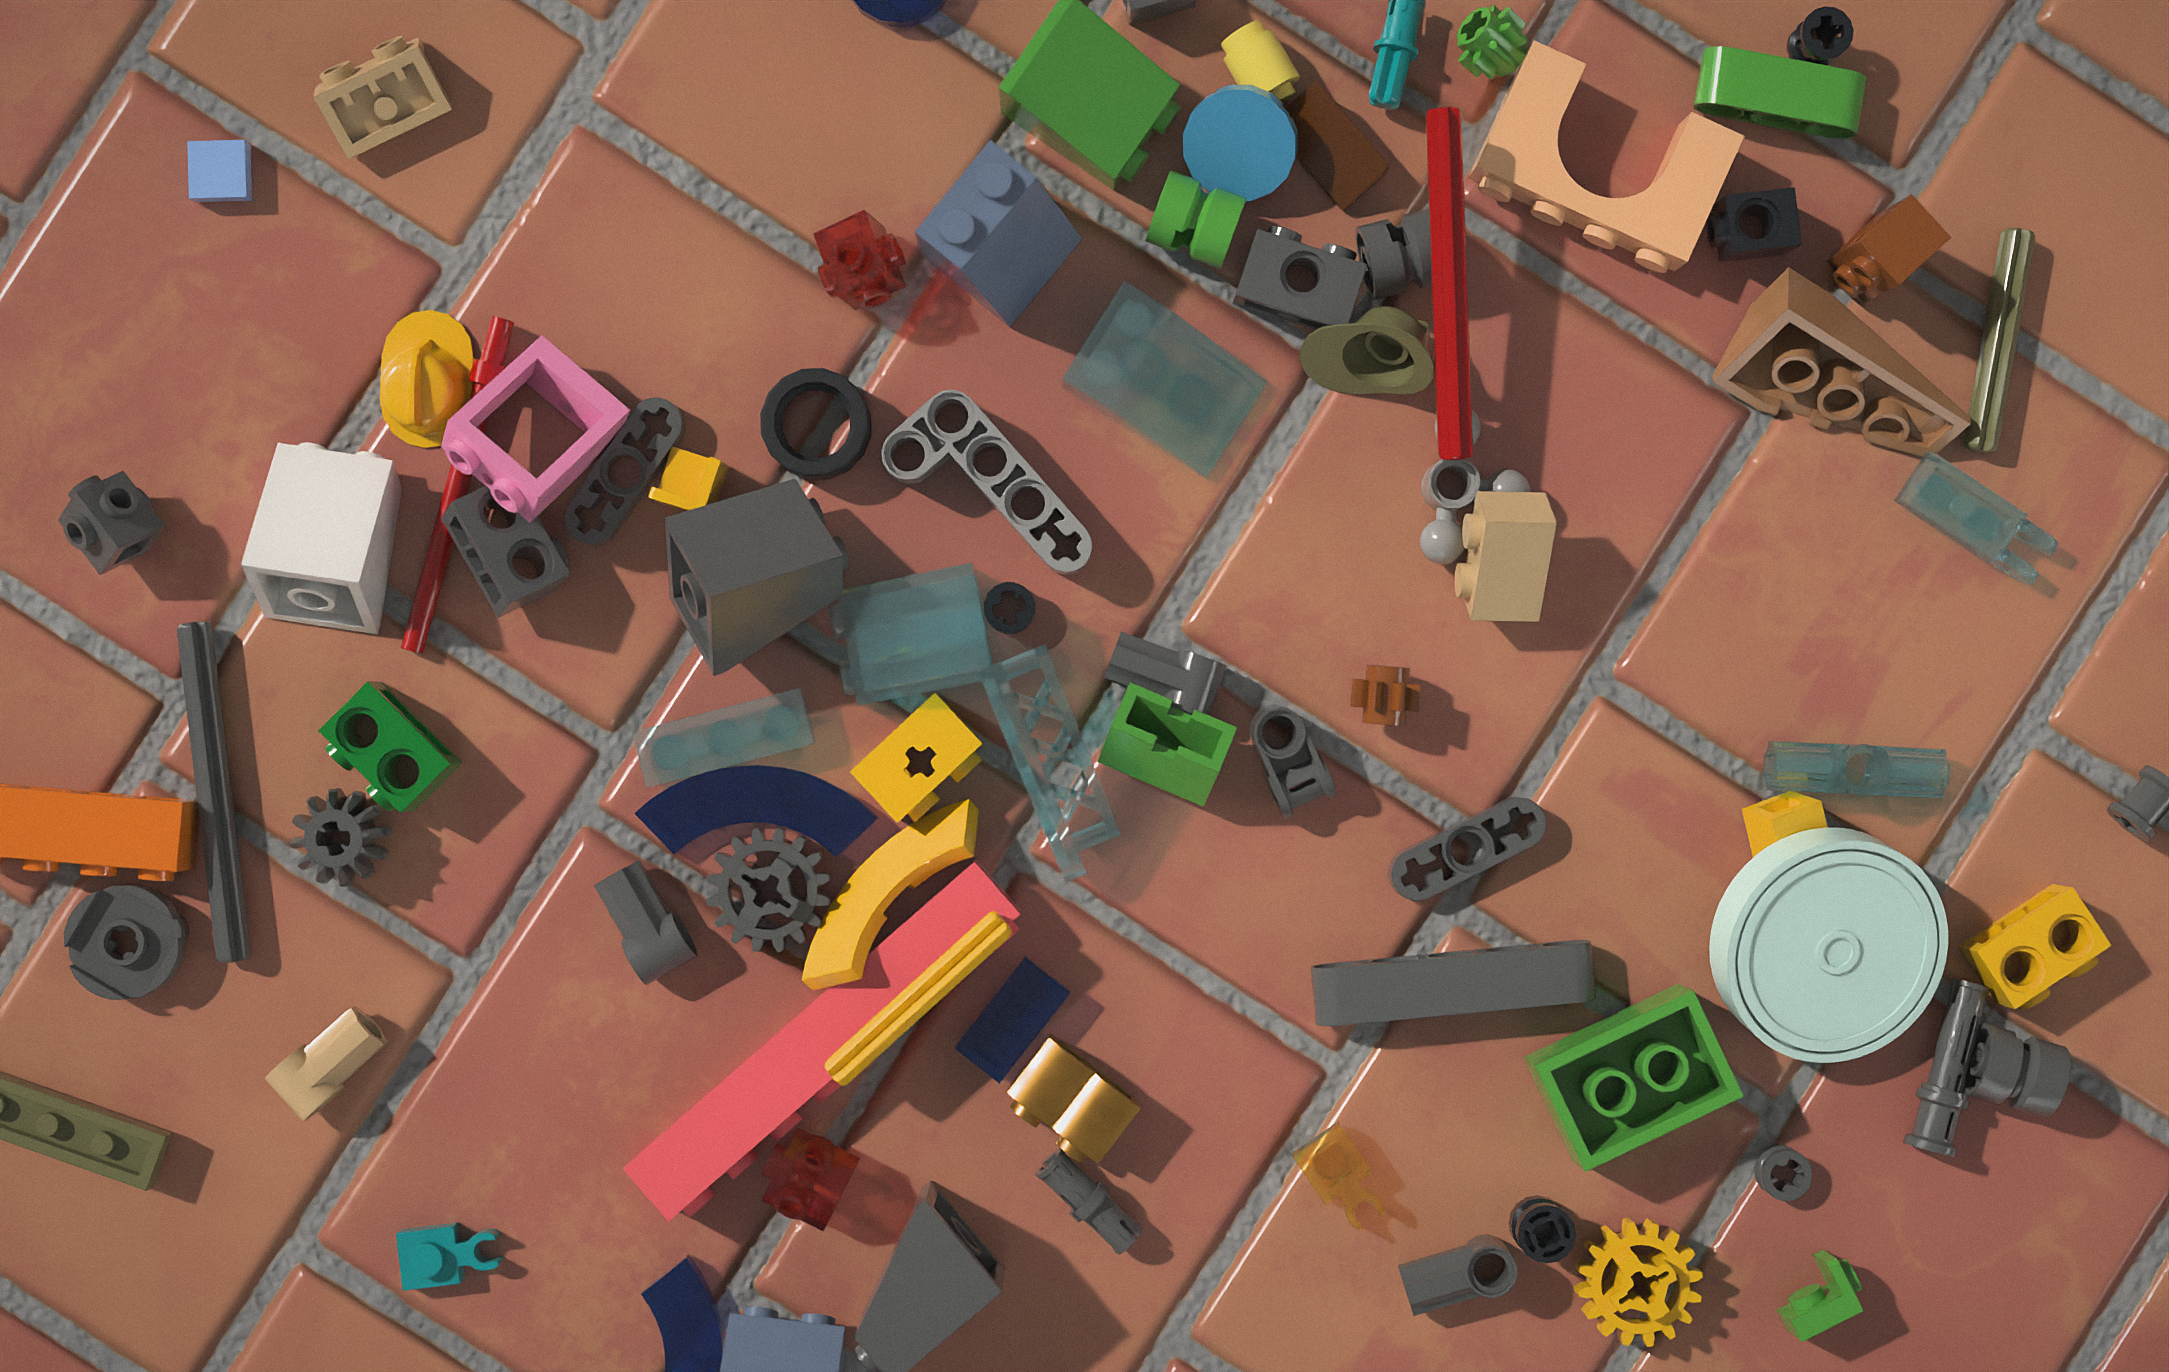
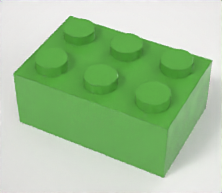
(1633, 1076)

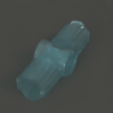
(1888, 772)

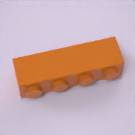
(98, 831)

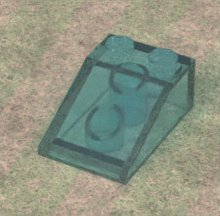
(1163, 380)

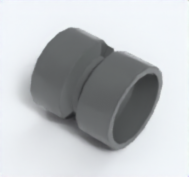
(1395, 254)
(2025, 1072)

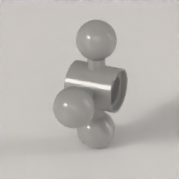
(1442, 537)

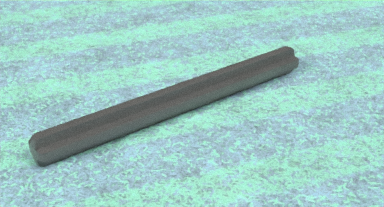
(214, 792)

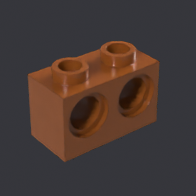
(1887, 250)

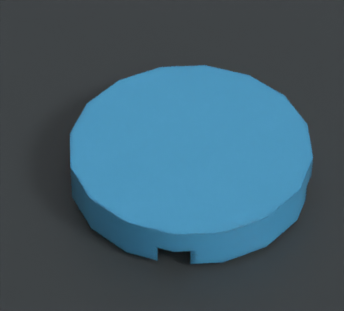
(1240, 141)

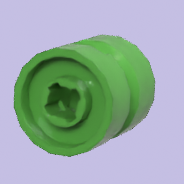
(1195, 219)

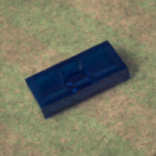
(1012, 1019)

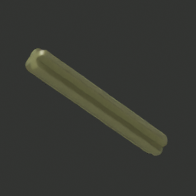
(1999, 340)

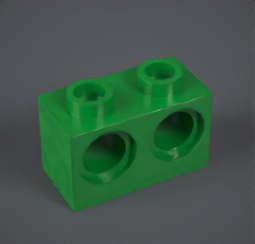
(398, 735)

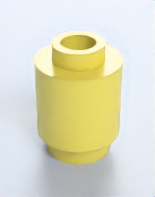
(1259, 60)

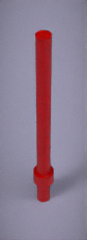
(456, 486)

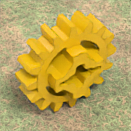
(1658, 1272)

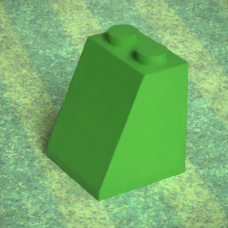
(1089, 94)

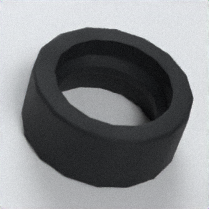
(815, 380)

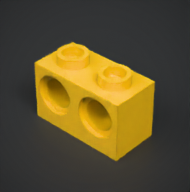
(2029, 933)

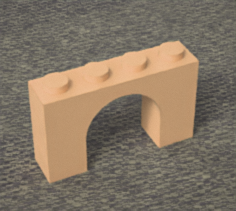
(1525, 163)

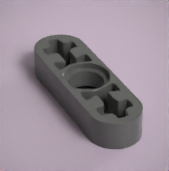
(601, 472)
(1498, 817)

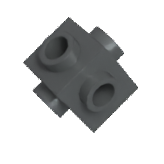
(110, 521)

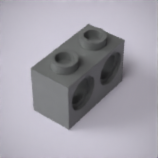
(492, 549)

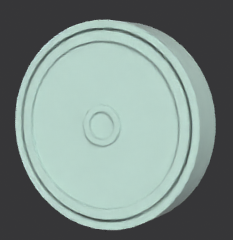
(1828, 944)

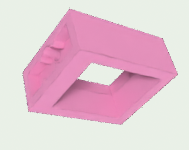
(571, 393)

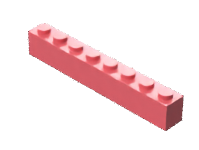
(790, 1067)

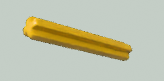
(918, 998)

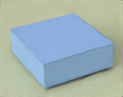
(219, 170)

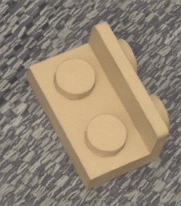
(380, 96)

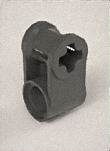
(1291, 763)

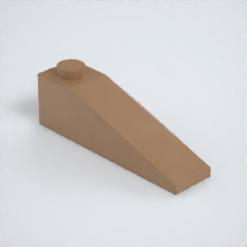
(1823, 362)

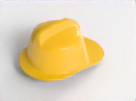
(425, 376)

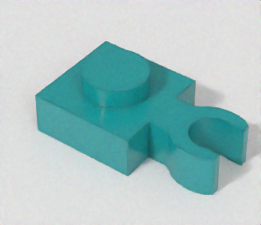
(437, 1255)

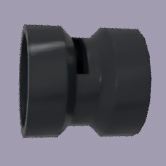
(1532, 1222)

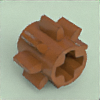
(1386, 695)

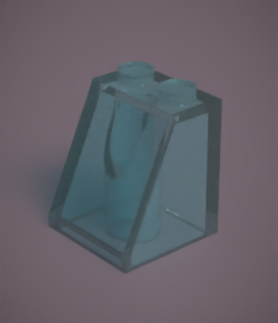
(912, 635)

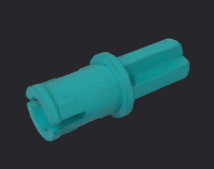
(1395, 52)

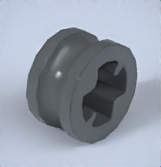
(1780, 1155)

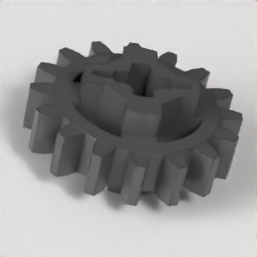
(754, 910)

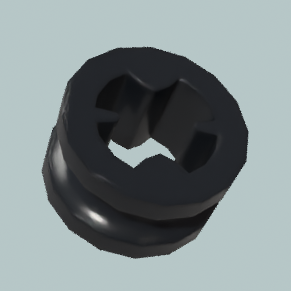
(994, 598)

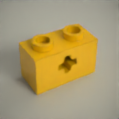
(885, 768)

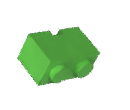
(1166, 745)

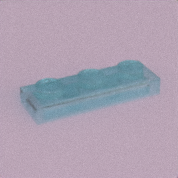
(723, 737)

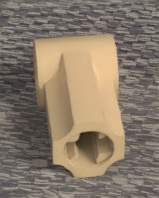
(316, 1071)

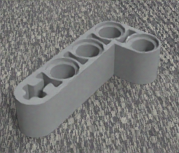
(998, 489)

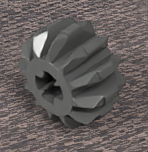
(344, 816)

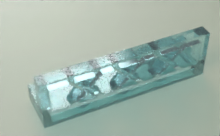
(1036, 775)

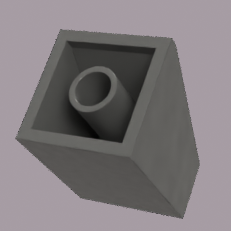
(751, 570)
(928, 1286)

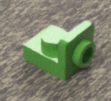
(1818, 1307)

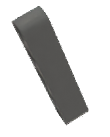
(1453, 983)

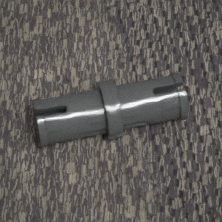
(1089, 1201)

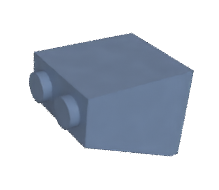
(998, 234)
(769, 1344)

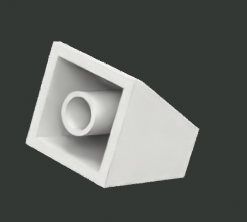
(324, 537)

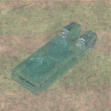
(1972, 516)

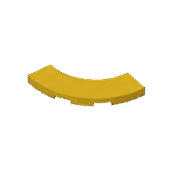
(858, 909)

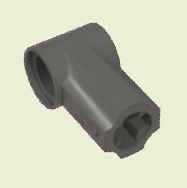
(1180, 676)
(652, 935)
(1450, 1275)

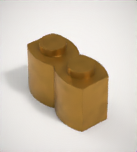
(1072, 1100)

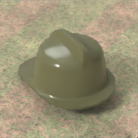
(1374, 355)

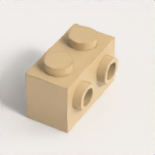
(1506, 556)

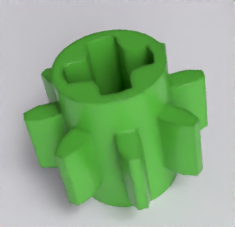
(1492, 41)

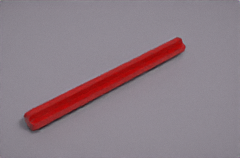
(1449, 283)

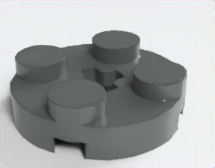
(93, 950)

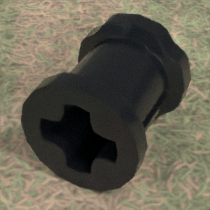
(1828, 25)

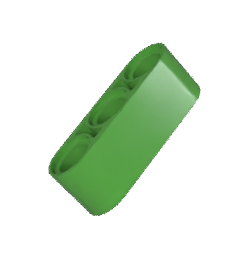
(1780, 92)

